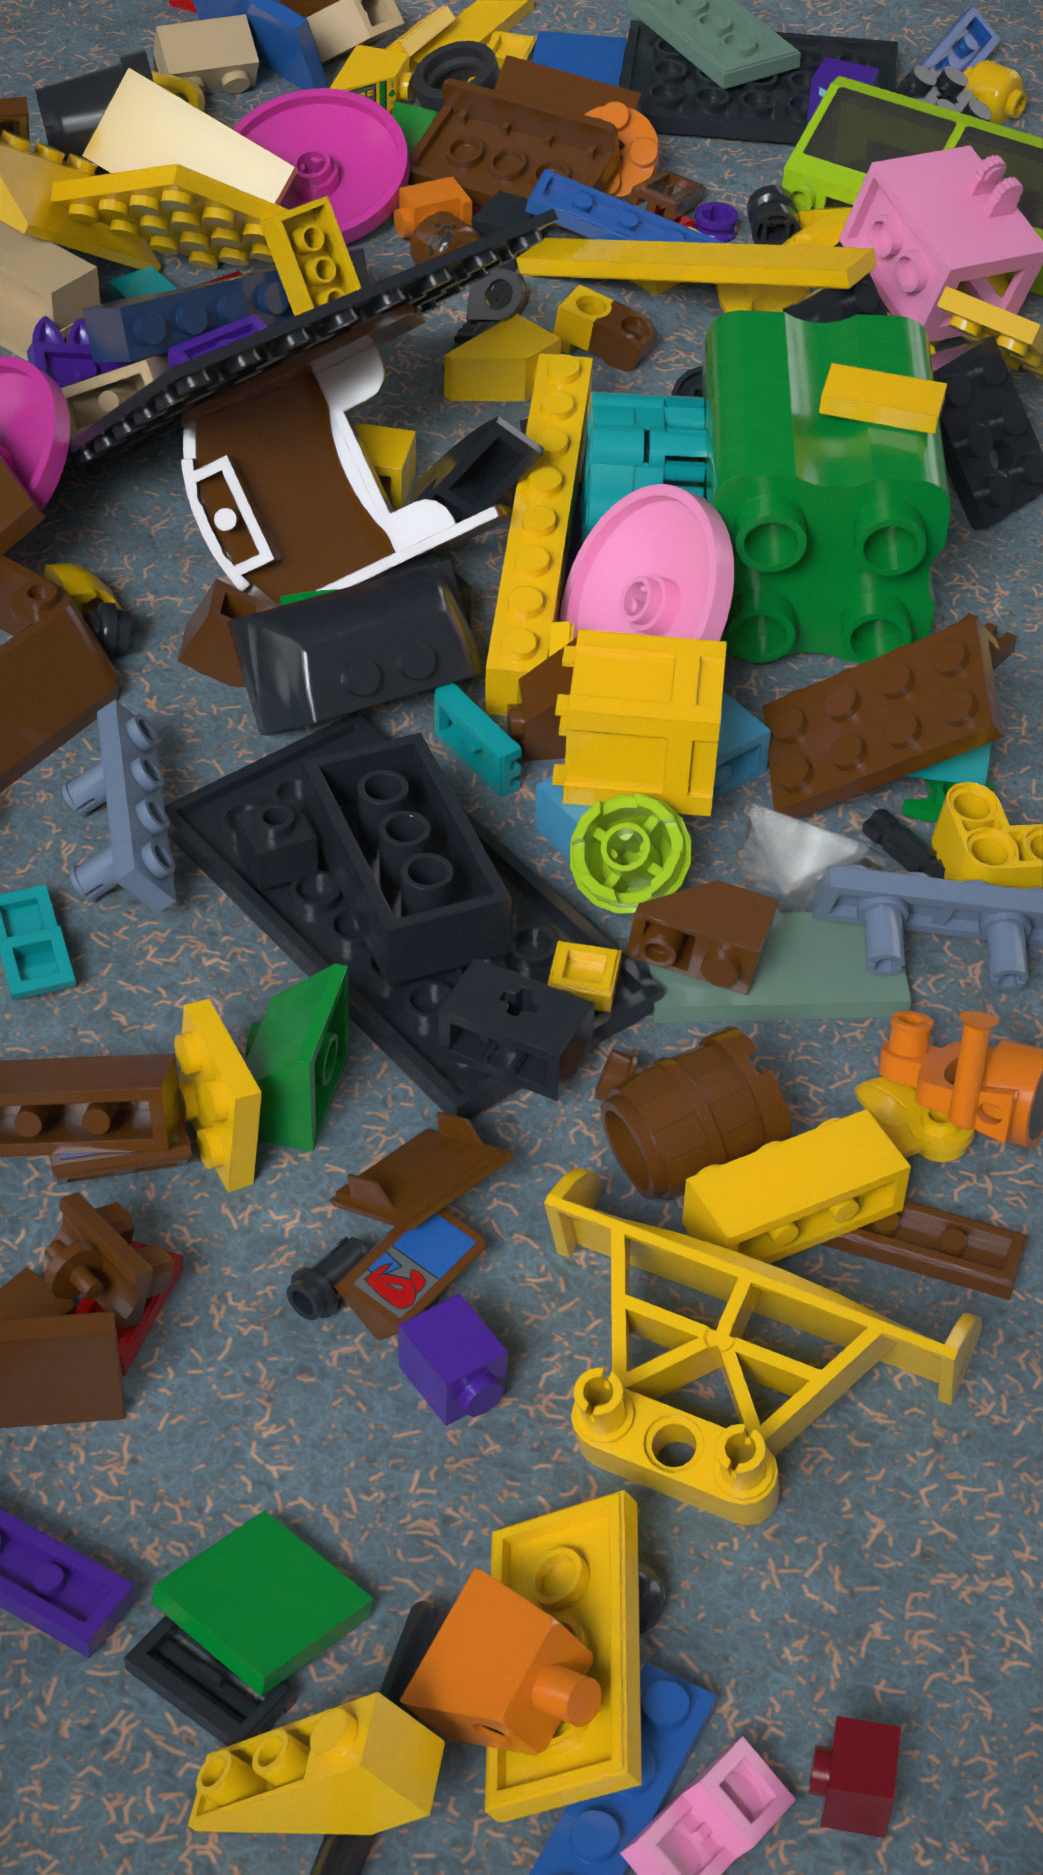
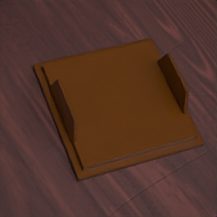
(422, 1175)

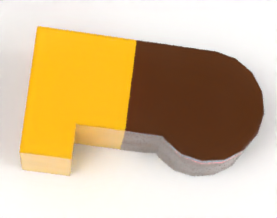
(604, 328)

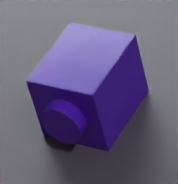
(453, 1360)

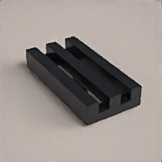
(193, 1704)

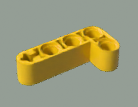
(981, 845)

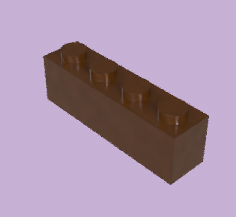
(89, 1105)

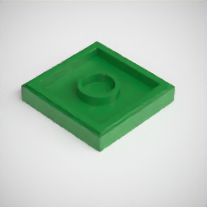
(262, 1602)

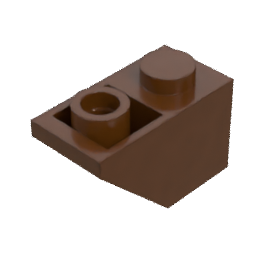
(705, 933)

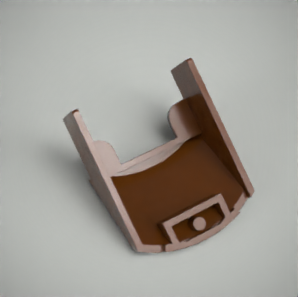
(290, 484)

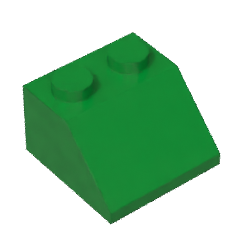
(300, 1057)

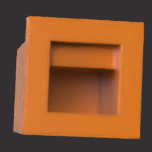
(427, 198)

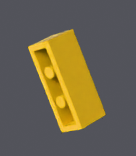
(798, 1190)

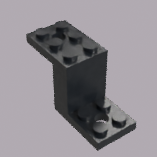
(977, 411)

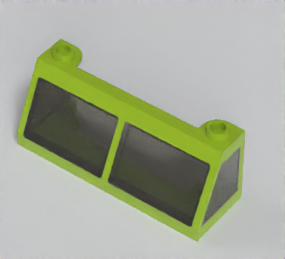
(872, 124)

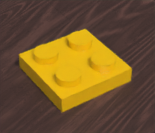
(218, 1095)

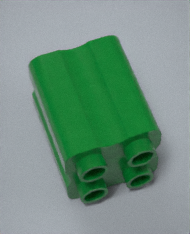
(820, 509)

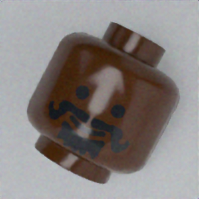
(440, 235)

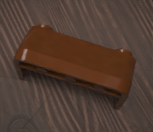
(49, 671)

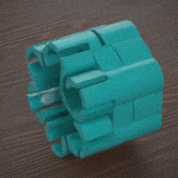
(639, 444)

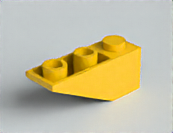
(325, 1774)

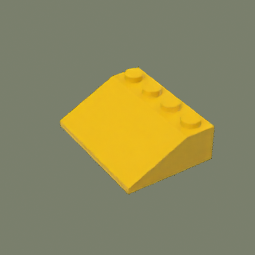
(26, 203)

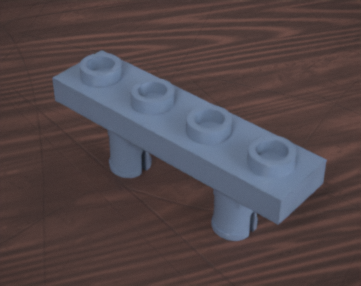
(138, 824)
(924, 904)

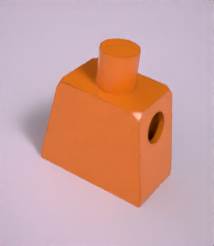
(502, 1673)

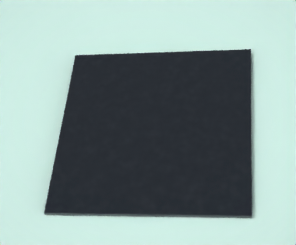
(160, 404)

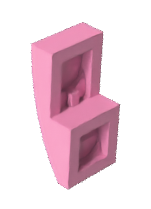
(712, 1817)

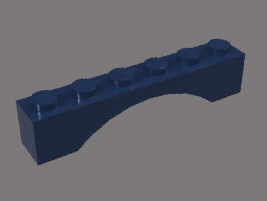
(154, 322)

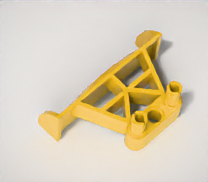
(735, 1466)

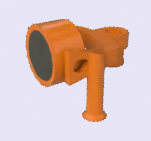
(992, 1088)

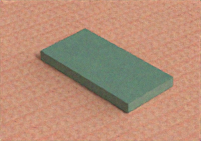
(719, 38)
(803, 975)

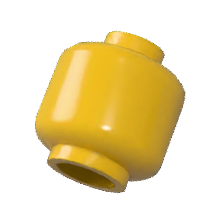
(998, 89)

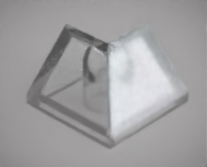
(794, 855)

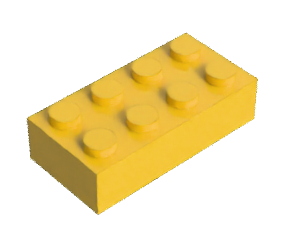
(310, 255)

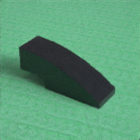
(478, 469)

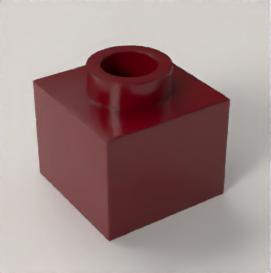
(857, 1776)

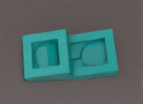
(32, 945)

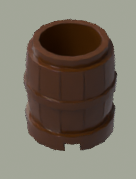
(693, 1114)

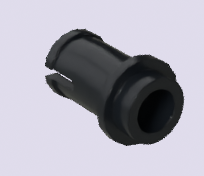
(312, 1288)

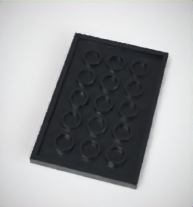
(770, 109)

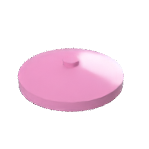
(654, 568)

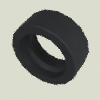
(453, 61)

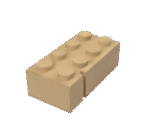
(40, 282)

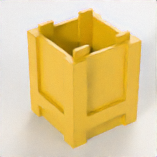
(641, 719)

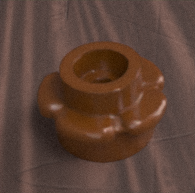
(616, 1070)

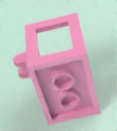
(943, 224)

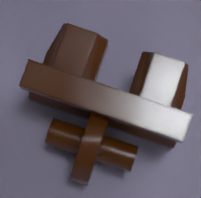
(97, 1260)

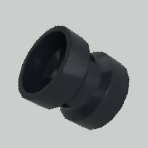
(772, 215)

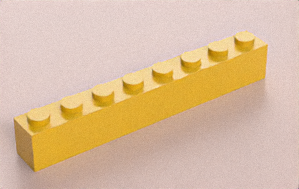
(539, 527)

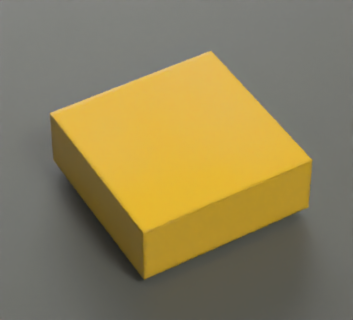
(586, 972)

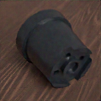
(76, 105)

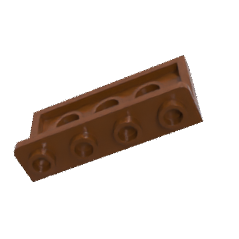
(507, 143)
(883, 719)

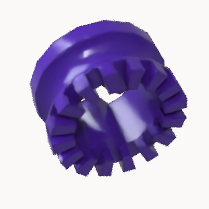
(717, 221)

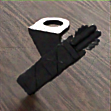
(492, 306)

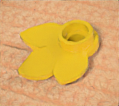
(910, 1125)

